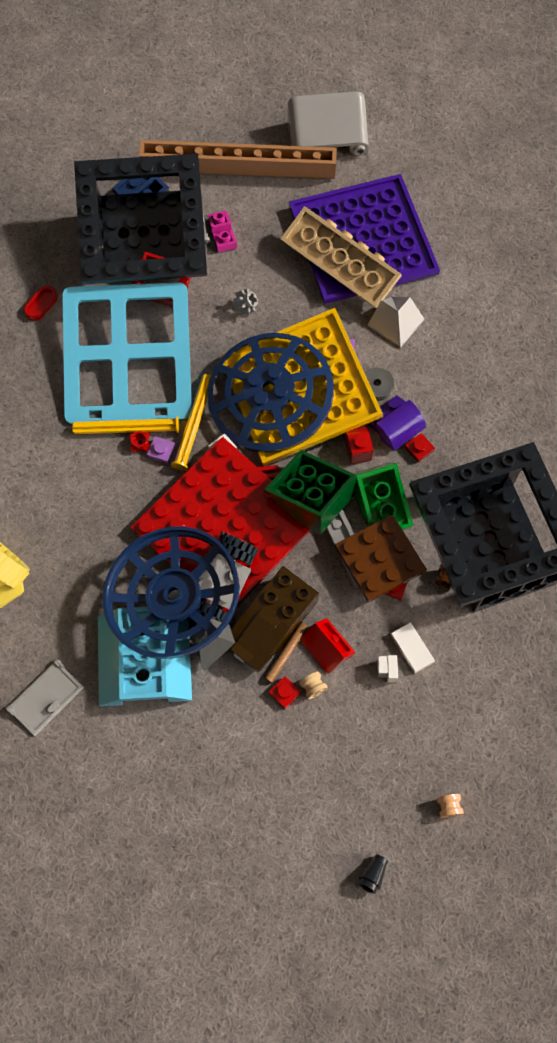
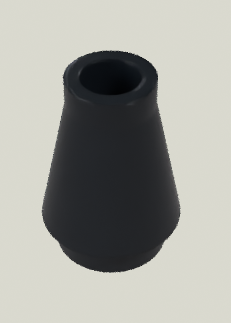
(373, 875)

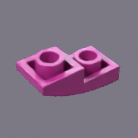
(222, 231)

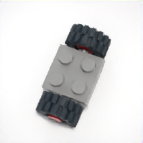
(239, 550)

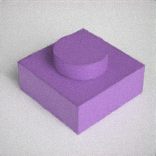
(161, 450)

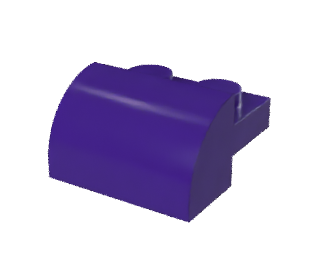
(399, 422)

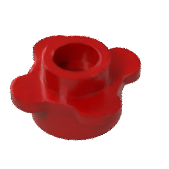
(139, 436)

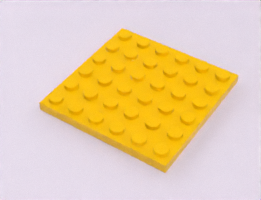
(353, 397)

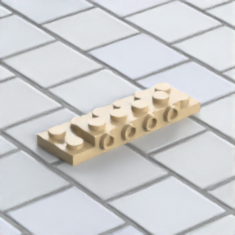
(341, 256)

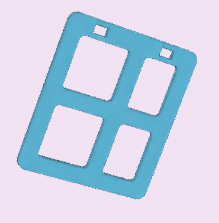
(120, 352)

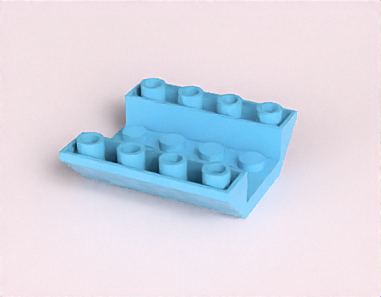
(120, 665)

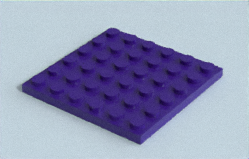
(380, 217)

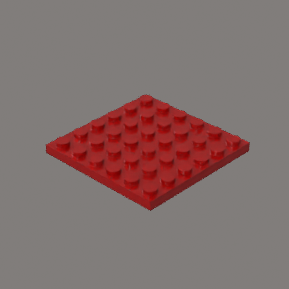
(228, 496)

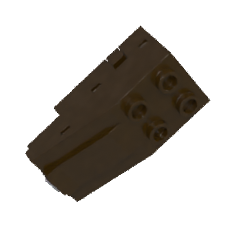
(272, 618)

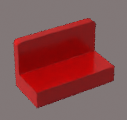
(327, 645)

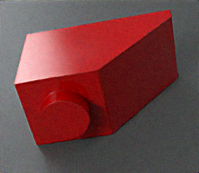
(359, 445)

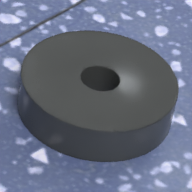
(384, 378)

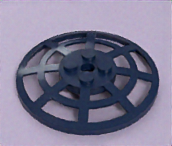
(271, 401)
(165, 582)

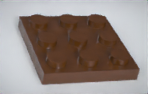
(380, 558)

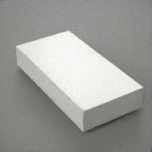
(412, 647)

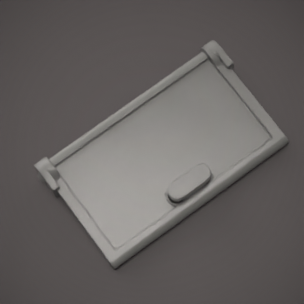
(44, 696)

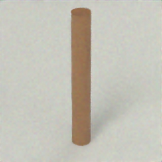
(286, 652)

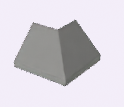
(396, 319)

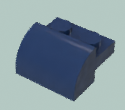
(140, 185)

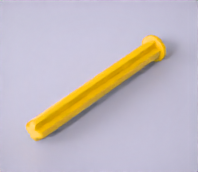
(192, 425)
(126, 426)

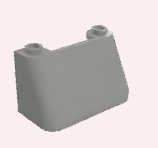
(329, 121)

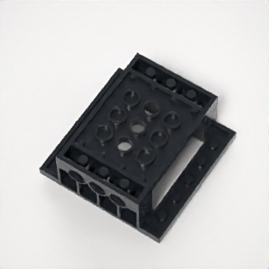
(102, 217)
(487, 488)

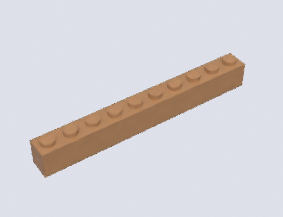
(250, 158)

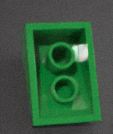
(382, 494)

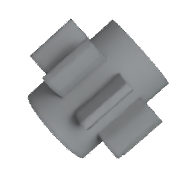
(245, 301)

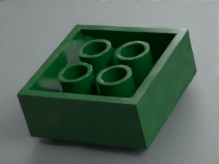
(312, 490)

